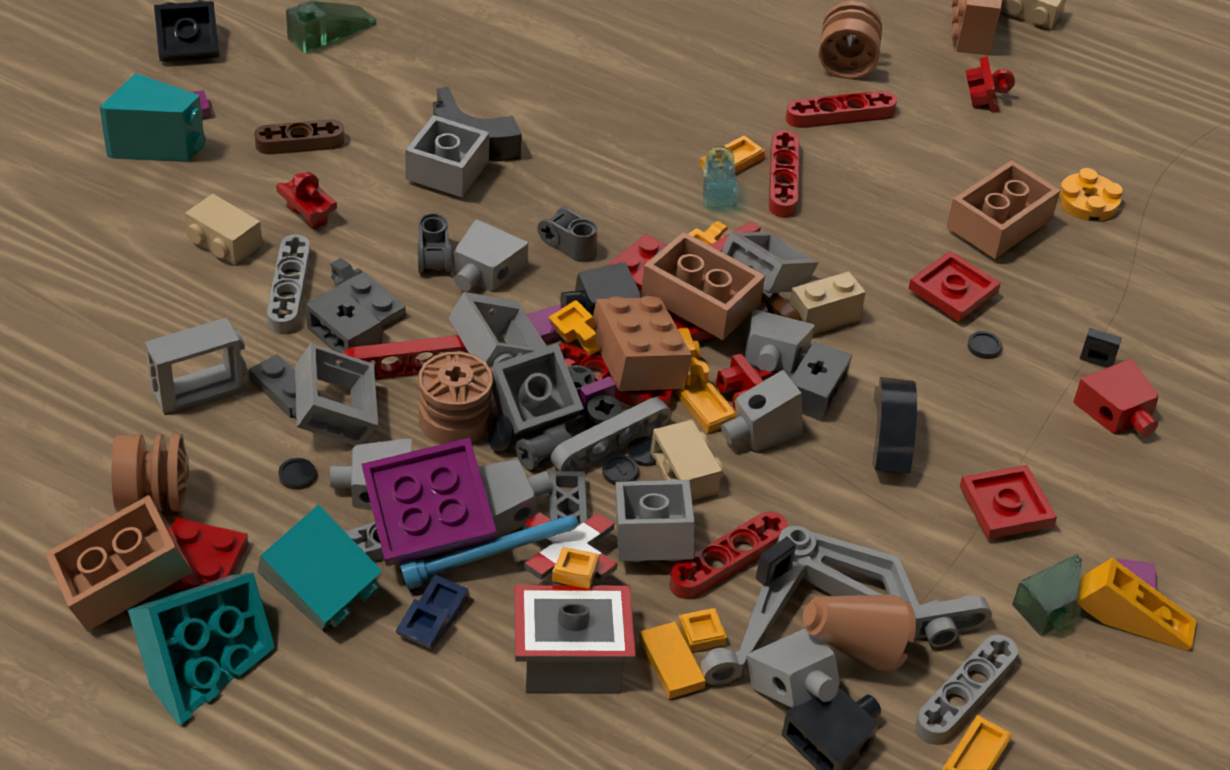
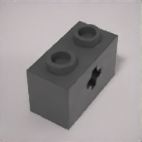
(342, 321)
(820, 378)

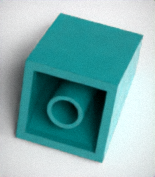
(152, 121)
(319, 569)

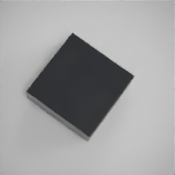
(1100, 348)
(776, 561)

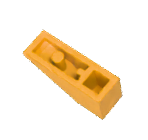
(1132, 605)

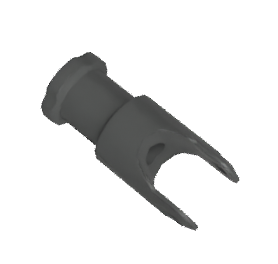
(541, 447)

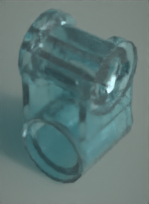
(720, 181)

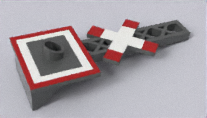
(565, 632)

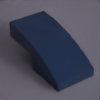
(434, 612)

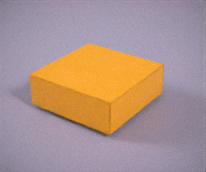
(575, 567)
(702, 630)

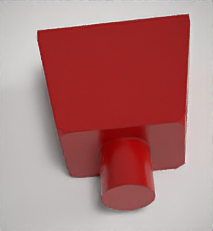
(1119, 398)

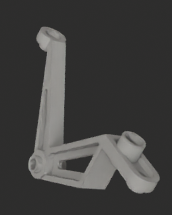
(934, 620)

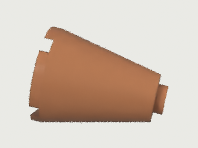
(863, 627)

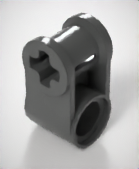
(570, 234)
(434, 244)

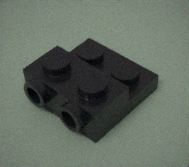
(186, 30)

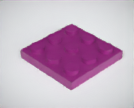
(428, 501)

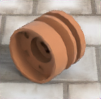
(850, 40)
(455, 397)
(153, 472)

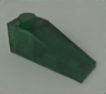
(321, 23)

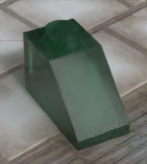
(1050, 596)

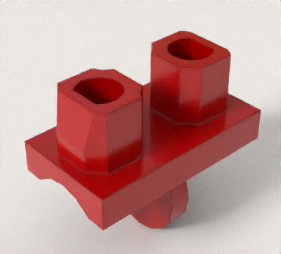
(984, 84)
(307, 198)
(740, 377)

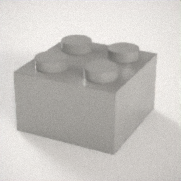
(447, 156)
(535, 390)
(654, 520)

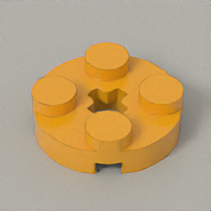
(1103, 193)

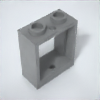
(772, 257)
(476, 328)
(203, 384)
(327, 417)

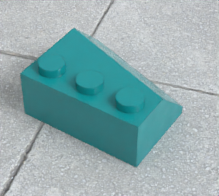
(201, 640)

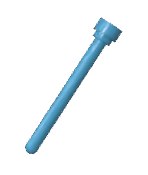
(419, 570)

